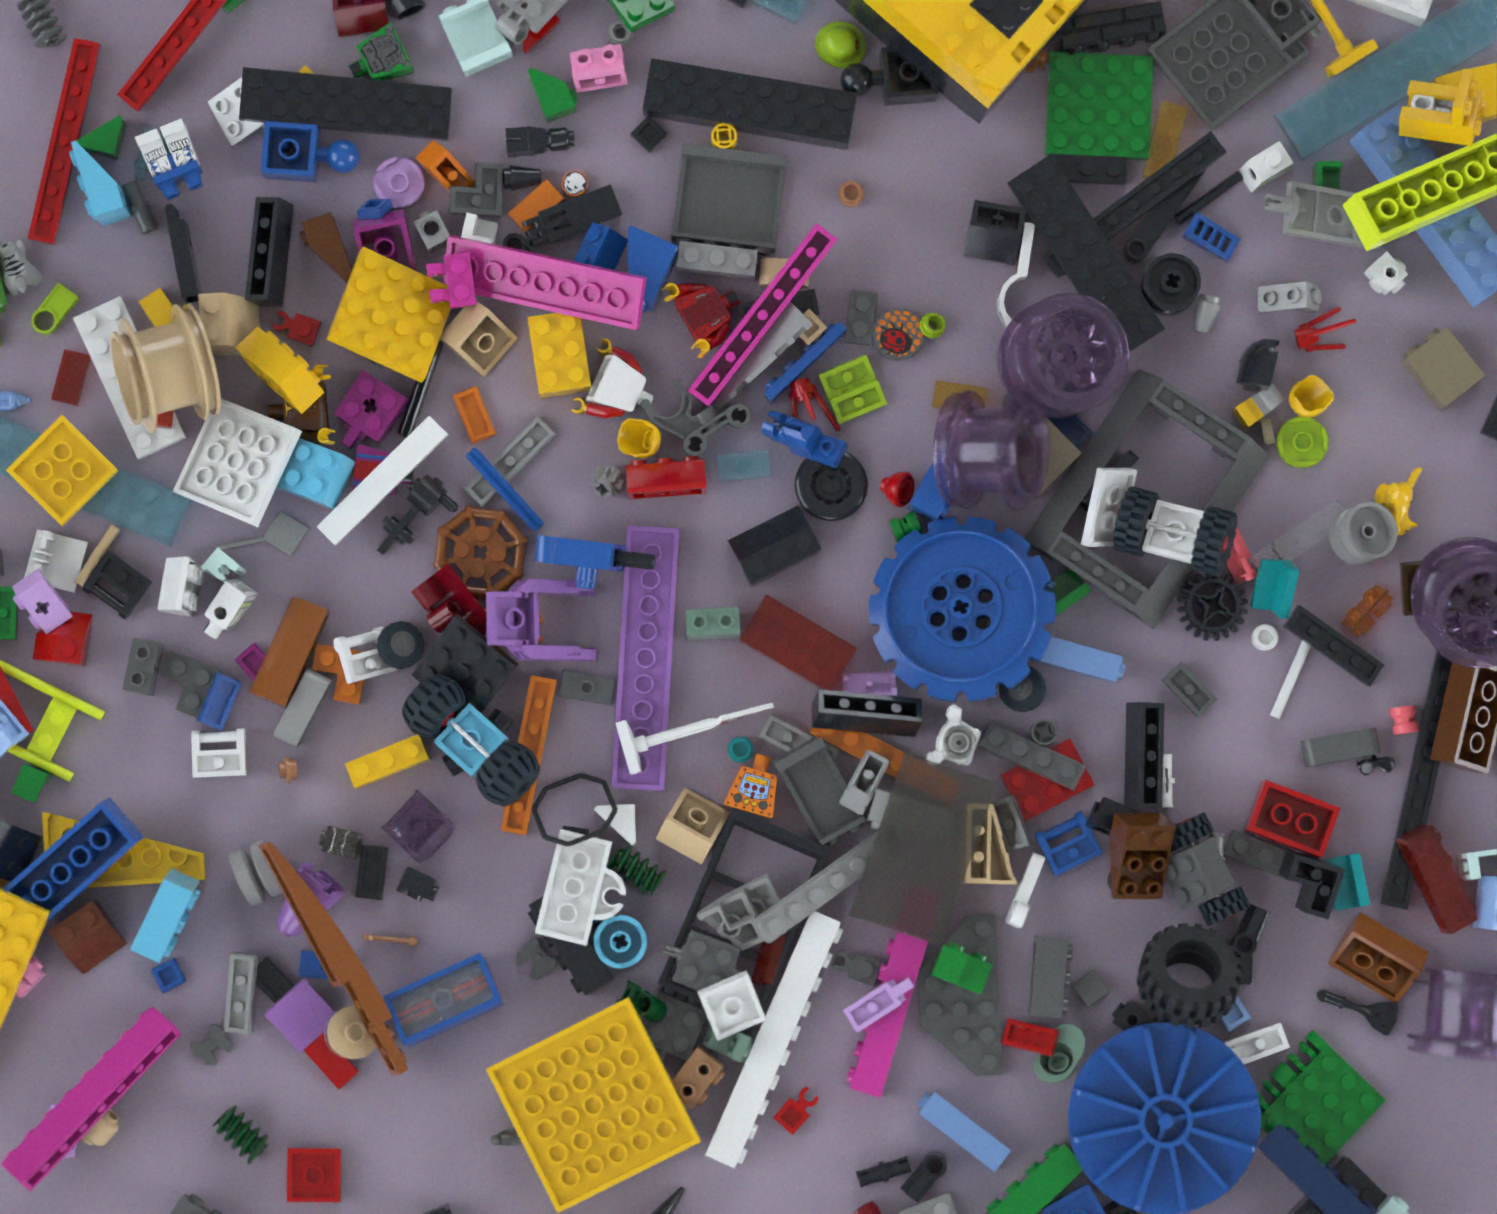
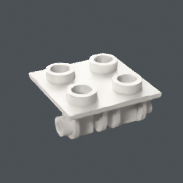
(226, 110)
(57, 558)

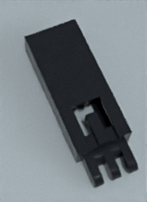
(581, 211)
(183, 255)

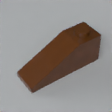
(325, 241)

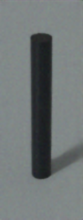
(1208, 197)

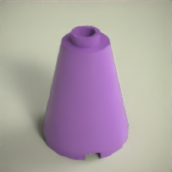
(323, 887)

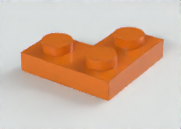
(328, 661)

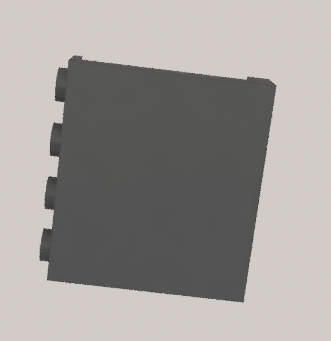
(729, 198)

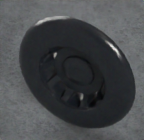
(831, 487)

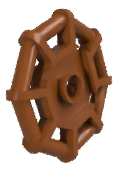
(482, 537)

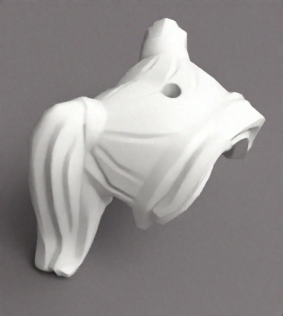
(949, 734)

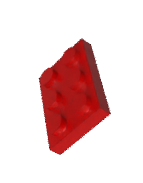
(1039, 794)

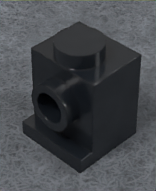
(418, 885)
(1123, 1011)

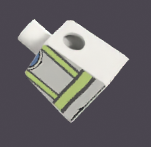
(1266, 166)
(236, 599)

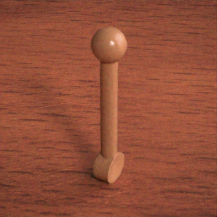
(412, 941)

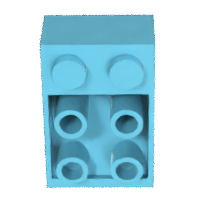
(105, 197)

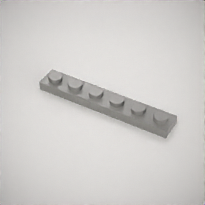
(814, 892)

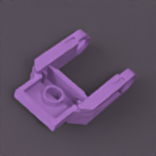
(515, 620)

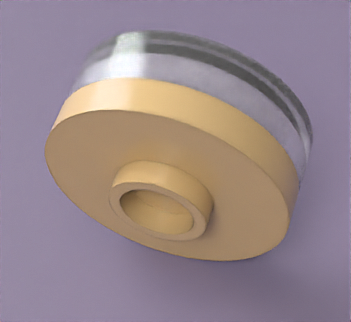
(347, 1034)

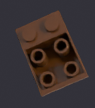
(1139, 854)

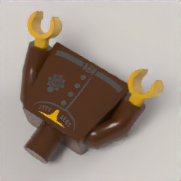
(312, 422)

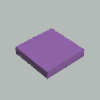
(300, 1015)

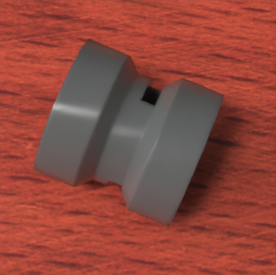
(1046, 730)

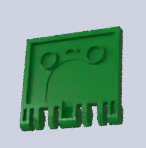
(1322, 1101)

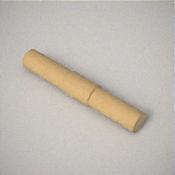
(97, 555)

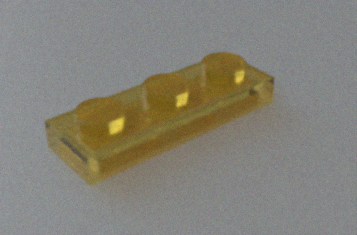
(1165, 137)

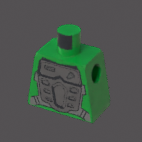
(382, 56)

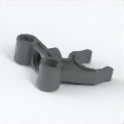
(701, 425)

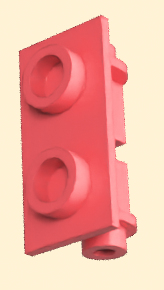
(1238, 564)

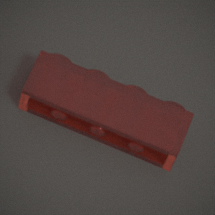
(1437, 879)

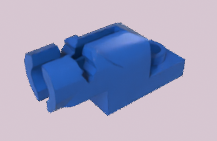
(804, 439)

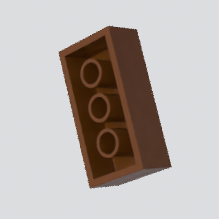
(1468, 720)

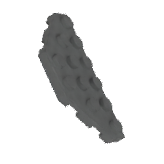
(959, 1017)

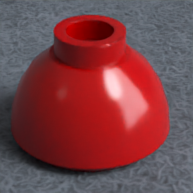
(898, 488)

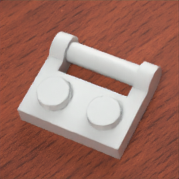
(364, 664)
(219, 762)

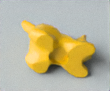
(1397, 499)

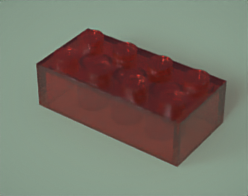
(797, 644)

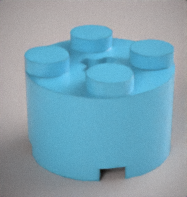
(606, 946)

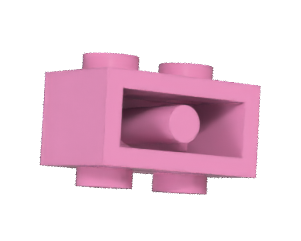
(598, 68)

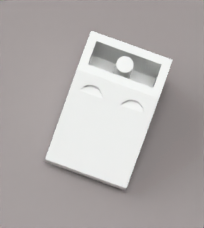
(180, 586)

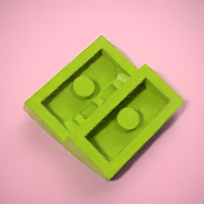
(852, 389)

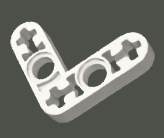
(1019, 907)

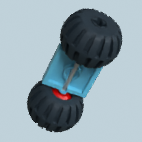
(501, 767)

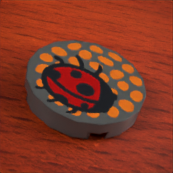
(897, 334)

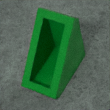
(105, 139)

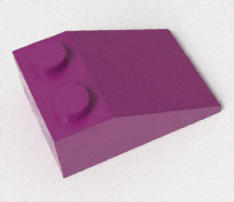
(387, 237)

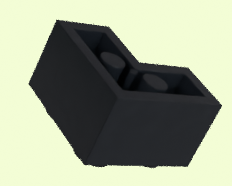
(1318, 879)

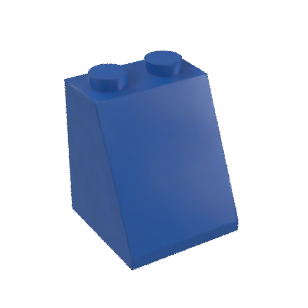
(653, 259)

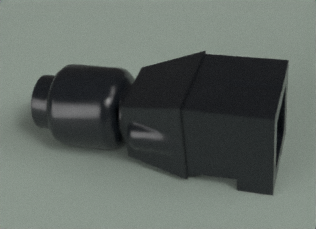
(533, 140)

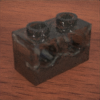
(341, 842)

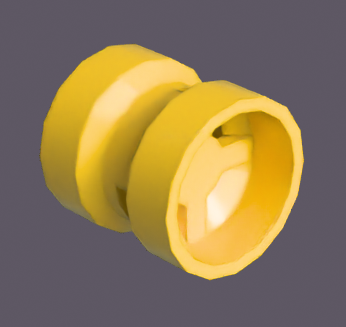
(726, 140)

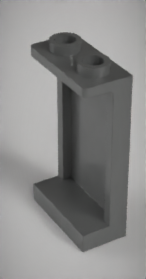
(817, 790)

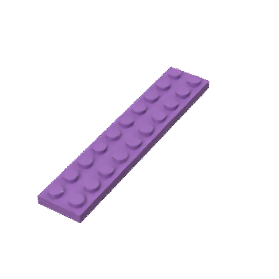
(646, 654)

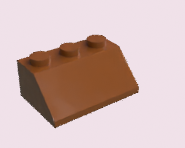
(1378, 957)

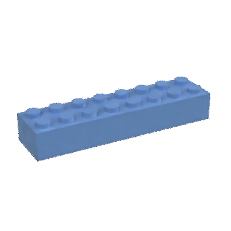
(1459, 242)

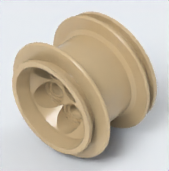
(165, 368)

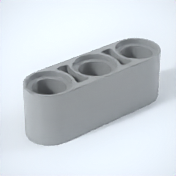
(302, 708)

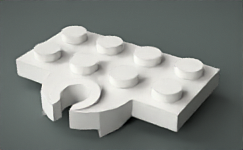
(578, 890)

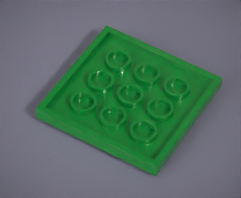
(1099, 105)

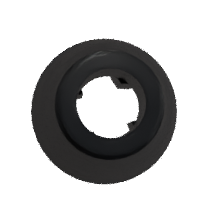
(520, 177)

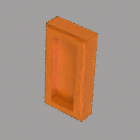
(540, 199)
(474, 415)

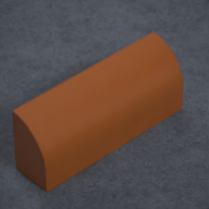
(289, 652)

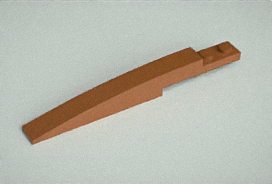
(337, 957)

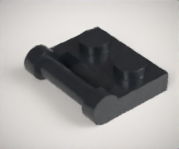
(122, 578)

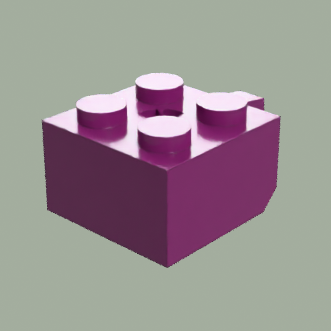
(356, 416)

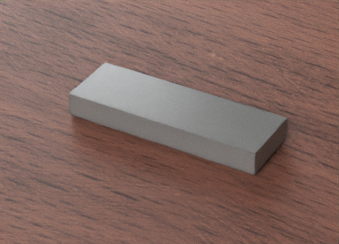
(788, 736)
(240, 993)

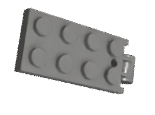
(517, 19)

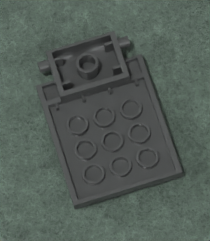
(1233, 52)

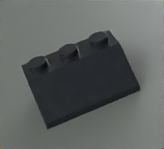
(774, 546)

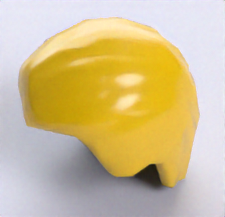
(1310, 396)
(638, 438)

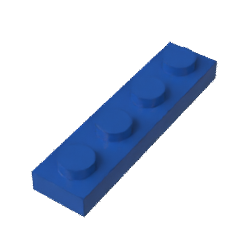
(812, 353)

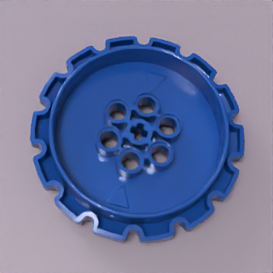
(985, 657)

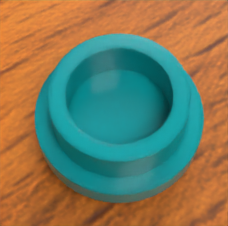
(740, 749)

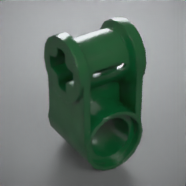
(645, 1003)

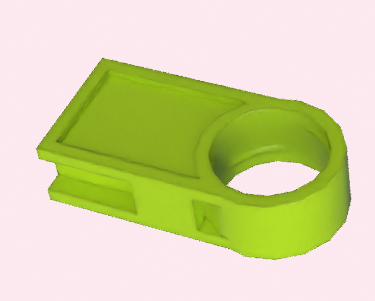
(58, 303)

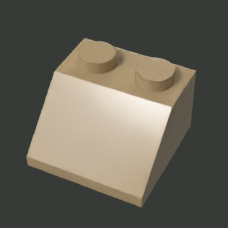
(478, 337)
(692, 825)

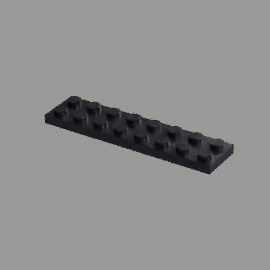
(345, 103)
(1083, 248)

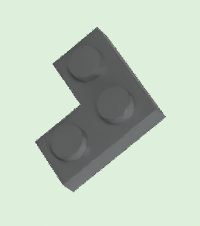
(484, 198)
(196, 678)

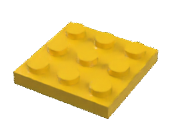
(62, 470)

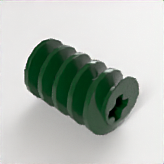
(636, 870)
(241, 1133)

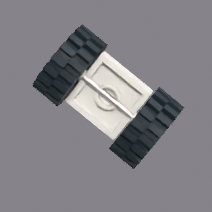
(1174, 531)

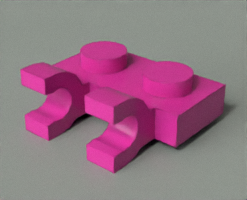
(459, 280)

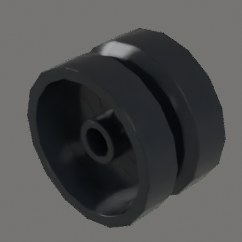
(1174, 269)

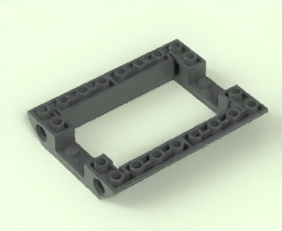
(1047, 533)

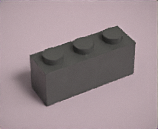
(1049, 977)

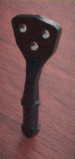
(1367, 1011)

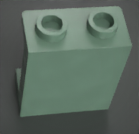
(713, 624)

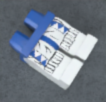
(173, 167)

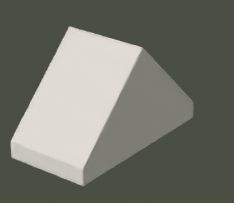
(623, 822)

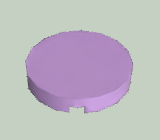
(399, 181)

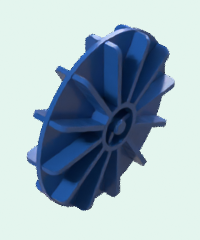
(1164, 1118)

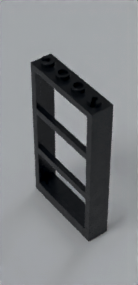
(765, 830)

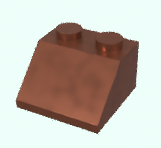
(87, 936)

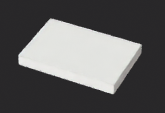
(1105, 501)

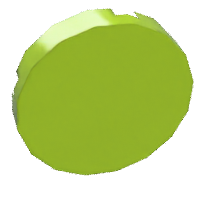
(1301, 442)

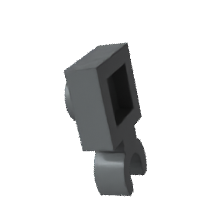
(861, 968)

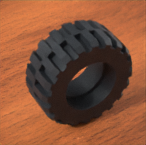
(1195, 947)

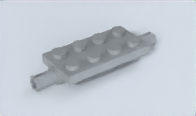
(1316, 214)

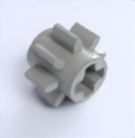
(607, 481)

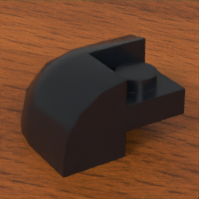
(1258, 365)

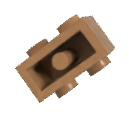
(693, 1075)

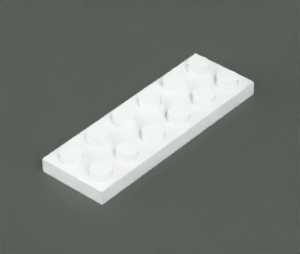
(95, 331)

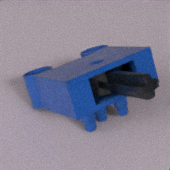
(589, 557)

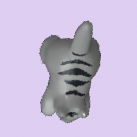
(17, 270)

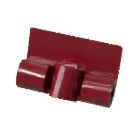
(445, 597)

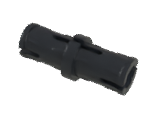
(883, 1171)

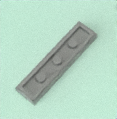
(512, 459)

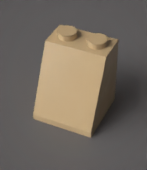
(227, 320)

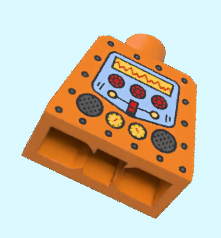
(754, 789)

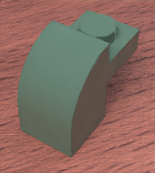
(734, 1046)

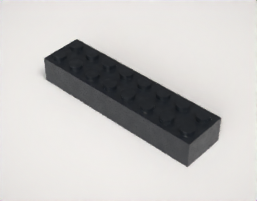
(749, 104)

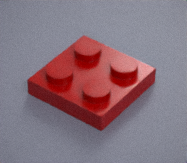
(314, 1174)

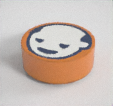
(574, 184)

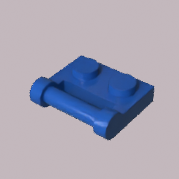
(1072, 851)

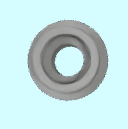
(616, 26)

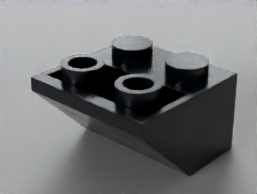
(994, 232)

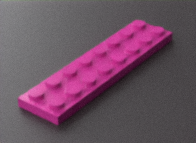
(553, 283)

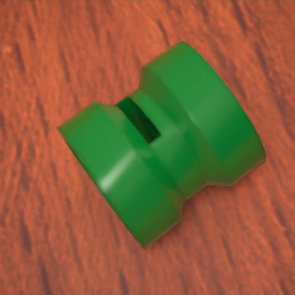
(905, 525)

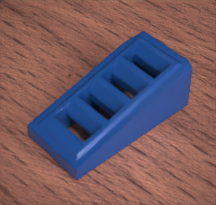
(1216, 229)

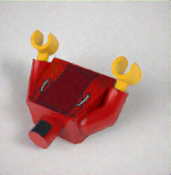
(703, 312)

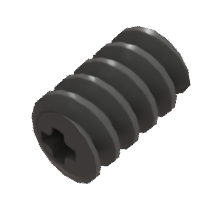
(41, 23)

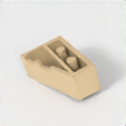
(989, 859)

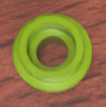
(938, 323)

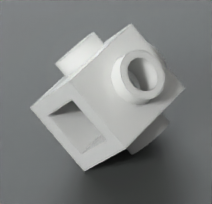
(1393, 268)

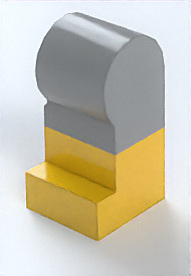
(1258, 406)

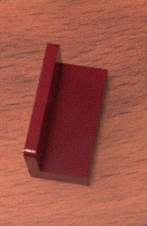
(359, 16)

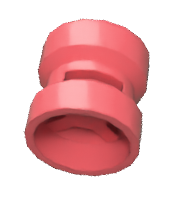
(1404, 719)

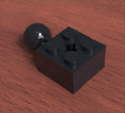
(896, 87)

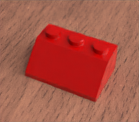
(666, 478)

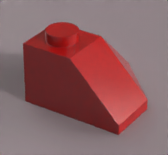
(65, 643)

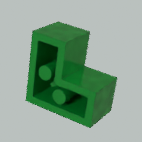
(960, 968)

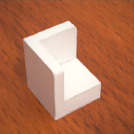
(479, 229)

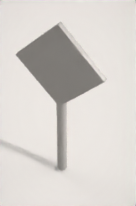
(283, 534)

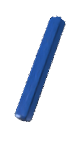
(504, 489)

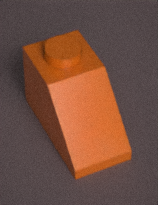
(443, 167)

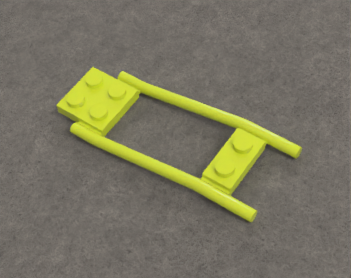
(53, 724)

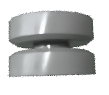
(1363, 533)
(253, 874)

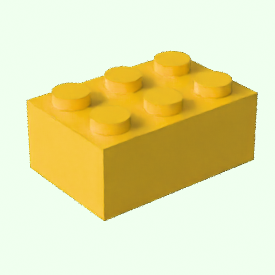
(559, 354)
(280, 369)

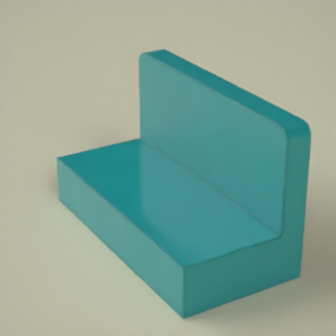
(1275, 586)
(1353, 886)

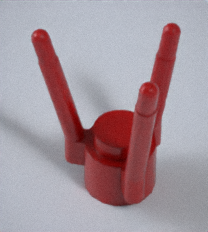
(1307, 336)
(802, 392)

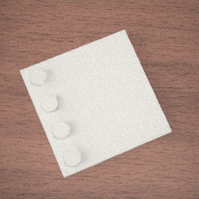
(237, 462)

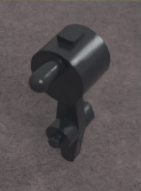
(425, 497)

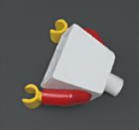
(616, 385)

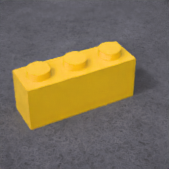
(387, 761)

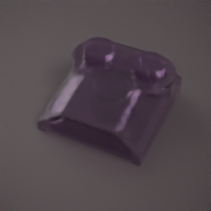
(419, 827)

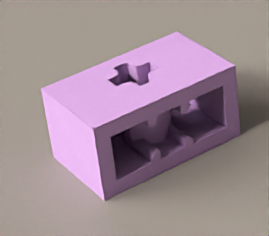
(35, 589)

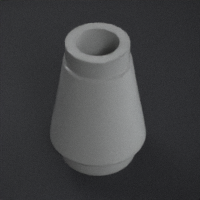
(1206, 312)

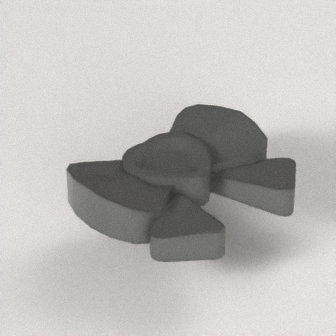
(543, 962)
(203, 1048)

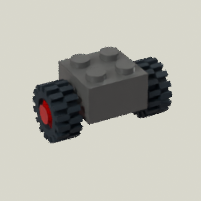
(1202, 873)

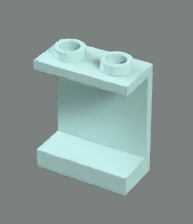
(474, 36)
(1469, 863)

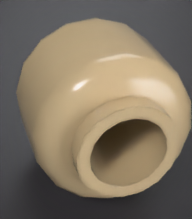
(103, 1129)

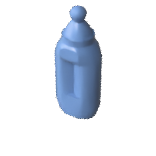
(12, 400)

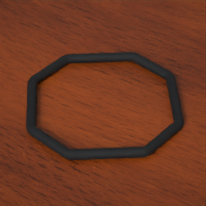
(587, 836)

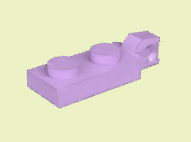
(877, 1003)

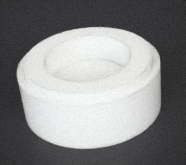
(1264, 637)

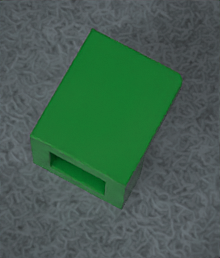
(1327, 174)
(30, 783)

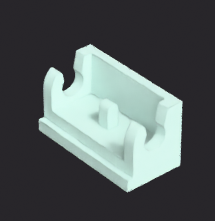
(219, 565)

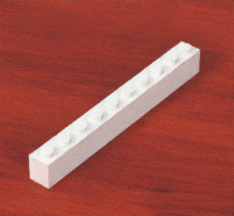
(773, 1038)

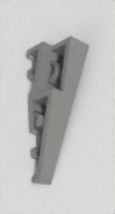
(779, 336)

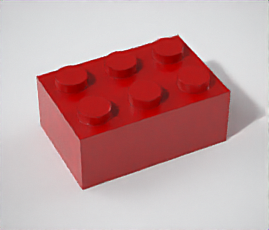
(1292, 819)

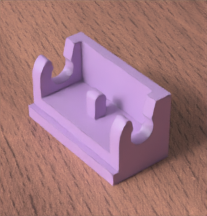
(870, 683)

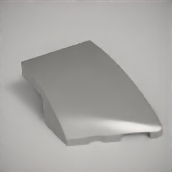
(735, 911)

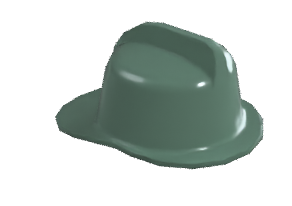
(1066, 1056)

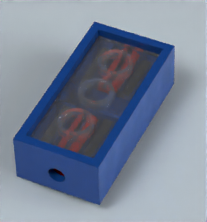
(443, 1000)

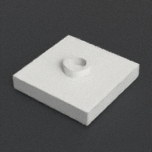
(731, 1005)

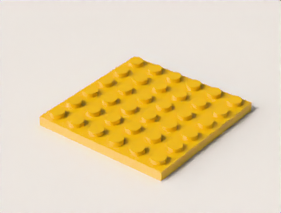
(593, 1104)

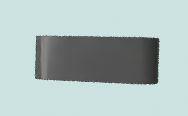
(1340, 747)

